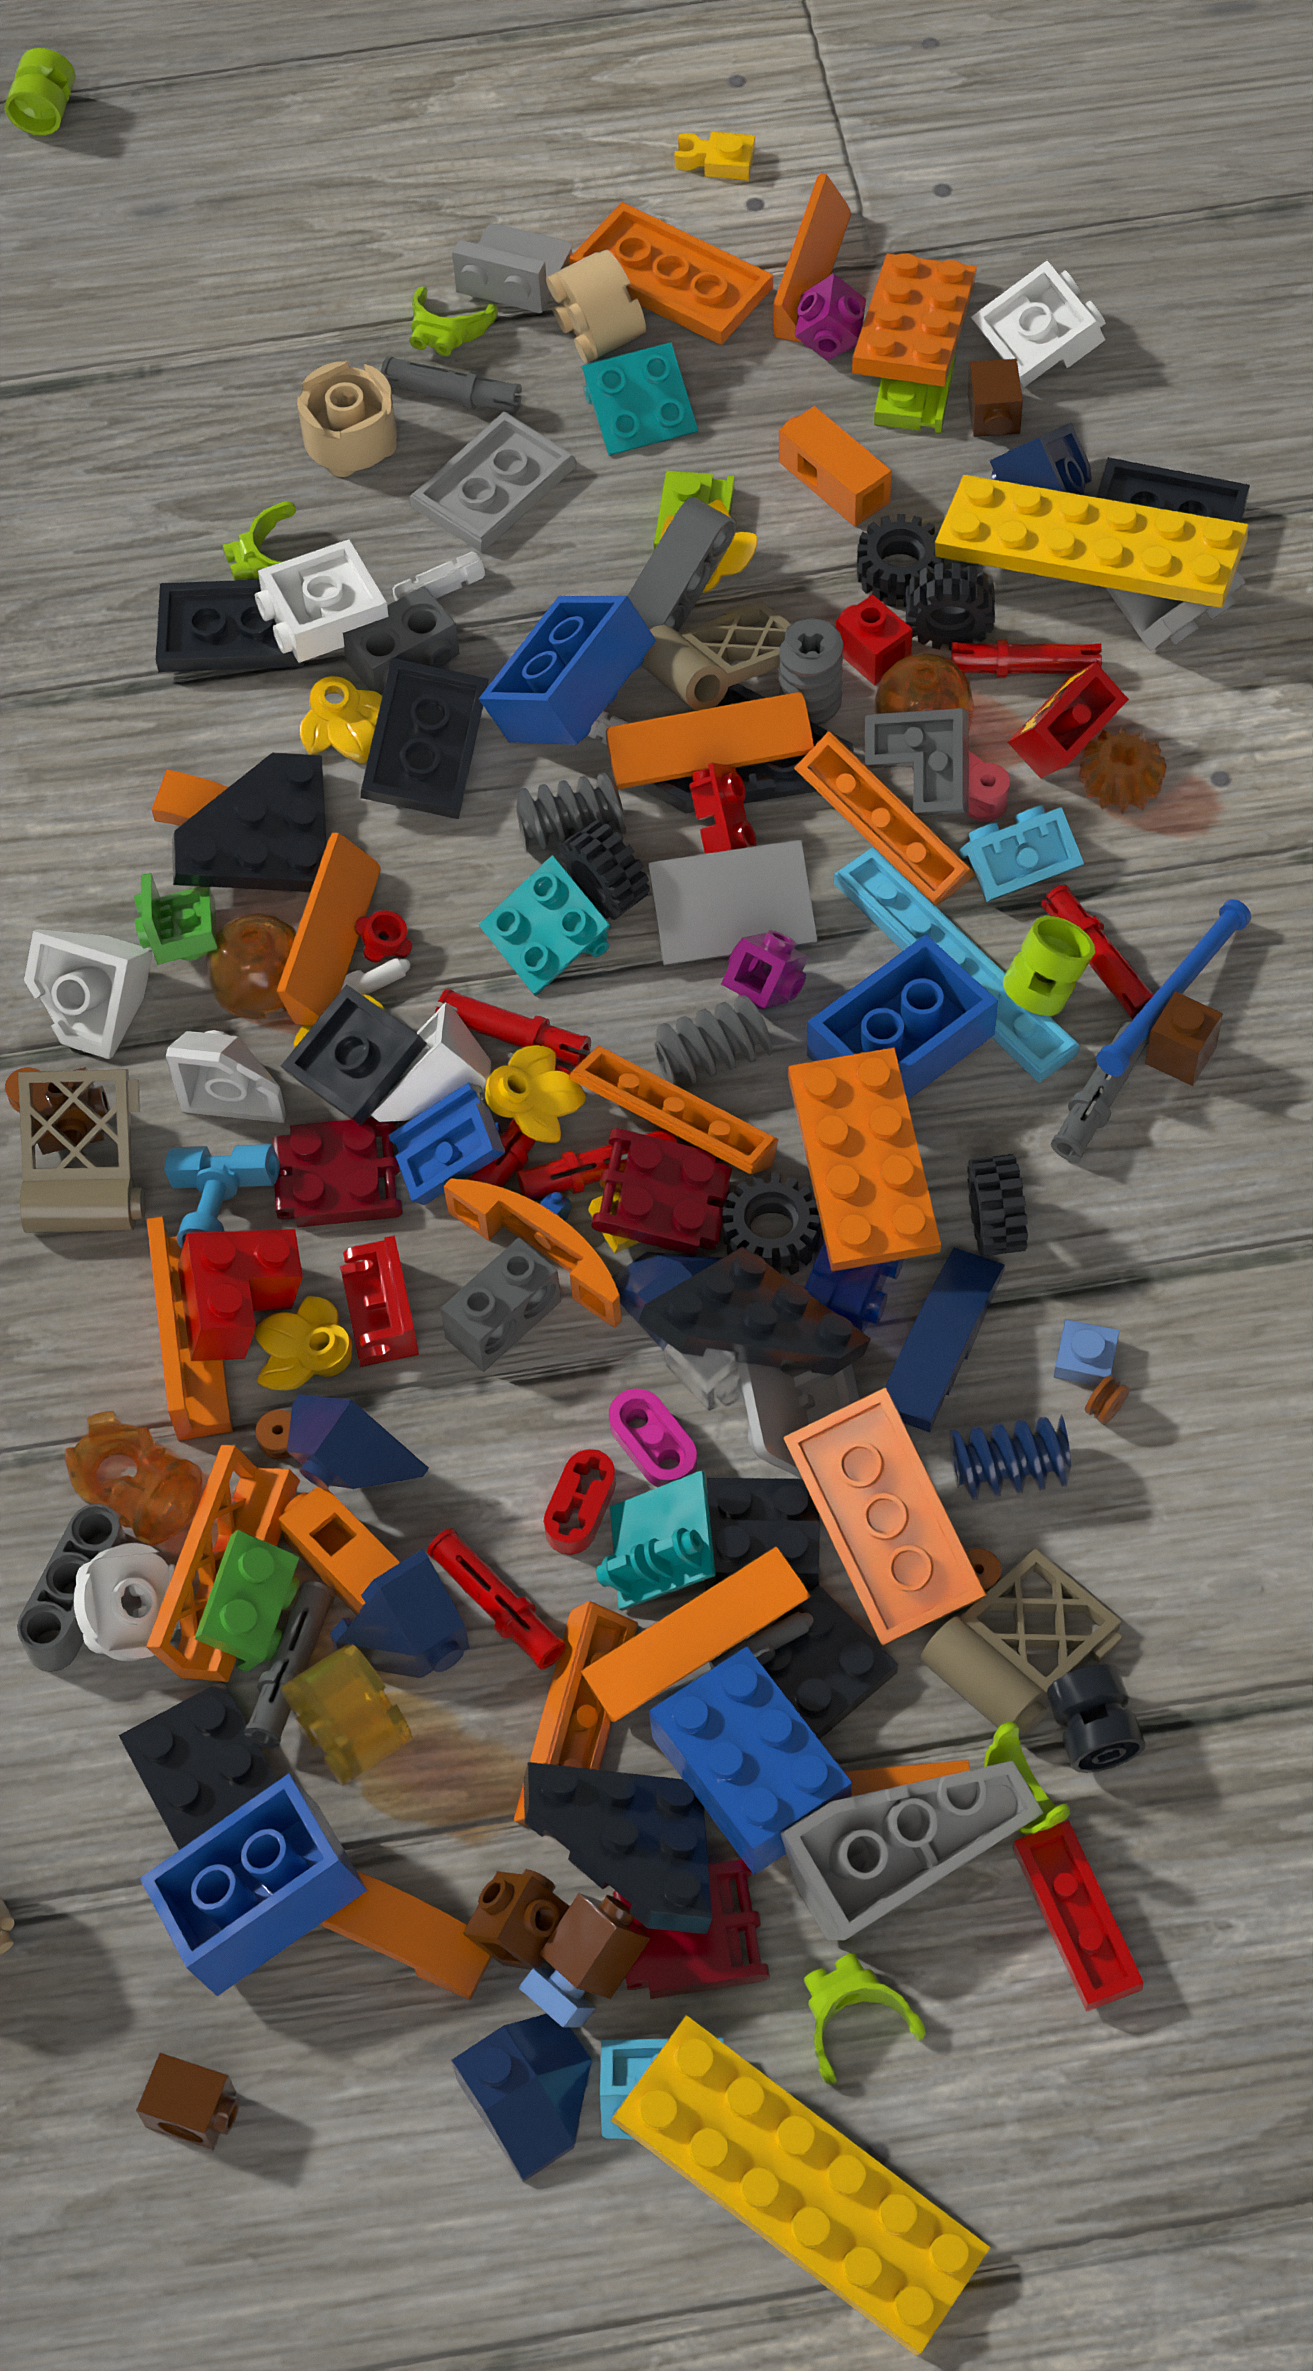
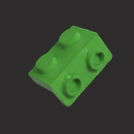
(177, 923)
(248, 1599)

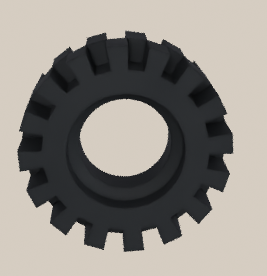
(889, 540)
(950, 605)
(604, 869)
(779, 1199)
(997, 1205)

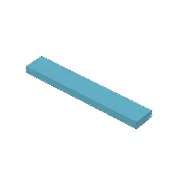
(907, 915)

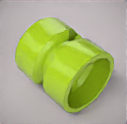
(40, 91)
(1048, 965)

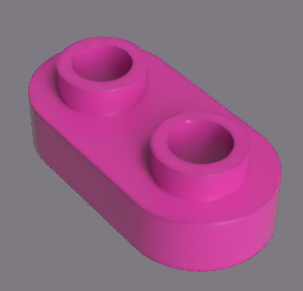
(656, 1441)

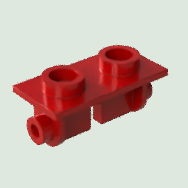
(720, 795)

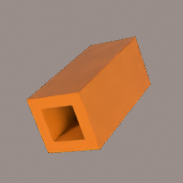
(834, 466)
(334, 1544)

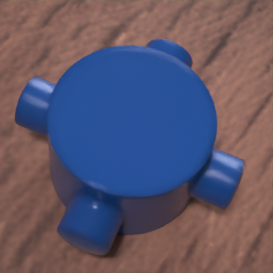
(557, 1204)

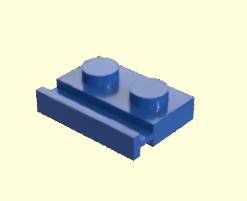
(446, 1143)

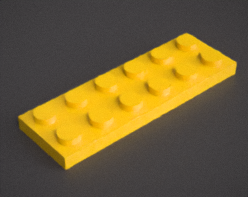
(1092, 540)
(801, 2185)

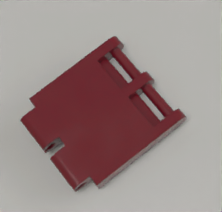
(334, 1173)
(666, 1195)
(698, 1962)

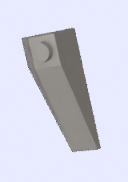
(890, 1844)

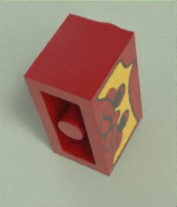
(1068, 720)

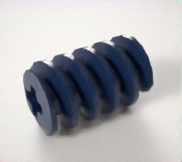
(1011, 1457)

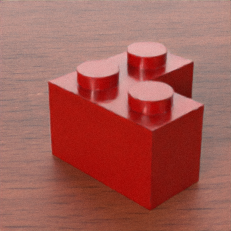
(227, 1280)

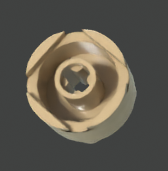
(596, 305)
(347, 417)

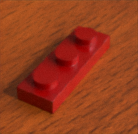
(1078, 1916)

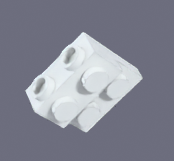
(1041, 323)
(319, 599)

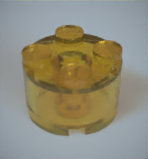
(347, 1713)

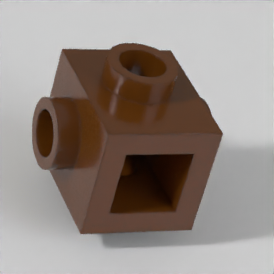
(74, 1122)
(516, 1918)

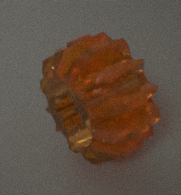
(1122, 769)

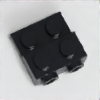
(763, 1514)

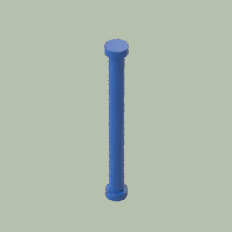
(1115, 1058)

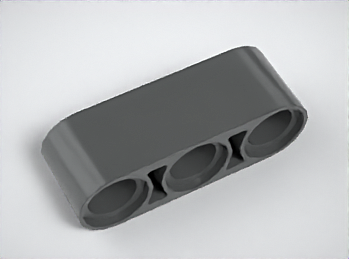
(682, 564)
(54, 1610)

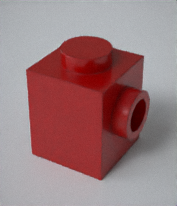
(873, 638)

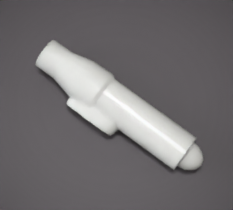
(378, 977)

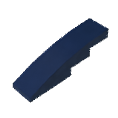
(942, 1336)

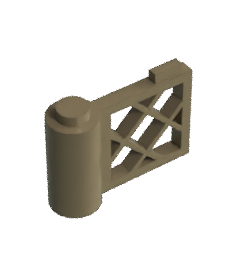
(700, 670)
(79, 1196)
(995, 1676)

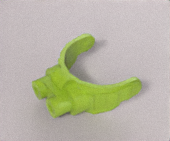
(446, 332)
(246, 549)
(1007, 1748)
(846, 1987)

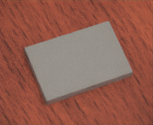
(492, 481)
(722, 896)

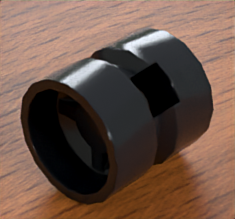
(1098, 1725)

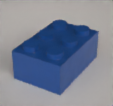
(568, 669)
(912, 1004)
(747, 1756)
(252, 1885)

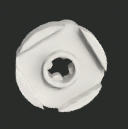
(99, 1593)

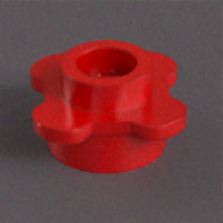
(387, 924)

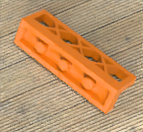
(194, 1389)
(253, 1510)

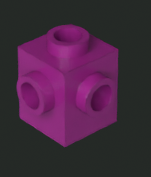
(830, 317)
(752, 974)

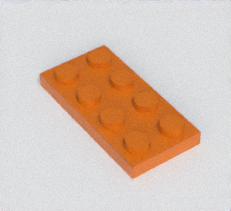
(679, 273)
(914, 319)
(863, 1159)
(885, 1516)

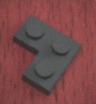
(936, 747)

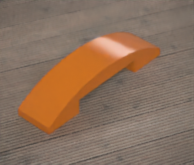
(491, 1207)
(413, 1935)

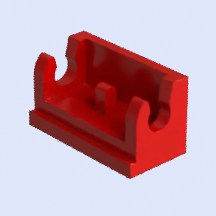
(378, 1303)

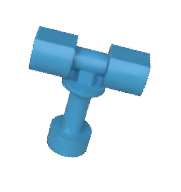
(217, 1179)

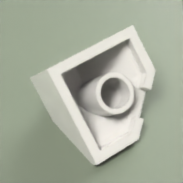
(88, 986)
(439, 1069)
(222, 1078)

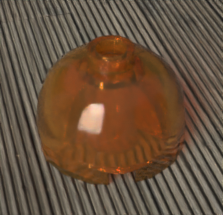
(924, 684)
(250, 964)

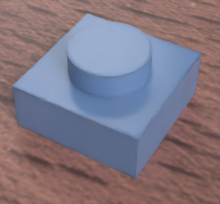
(1086, 1352)
(557, 1997)

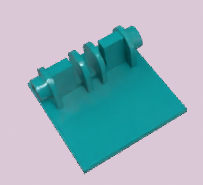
(639, 398)
(546, 926)
(659, 1542)

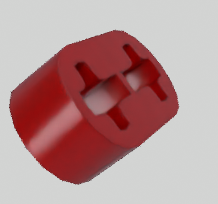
(590, 1506)

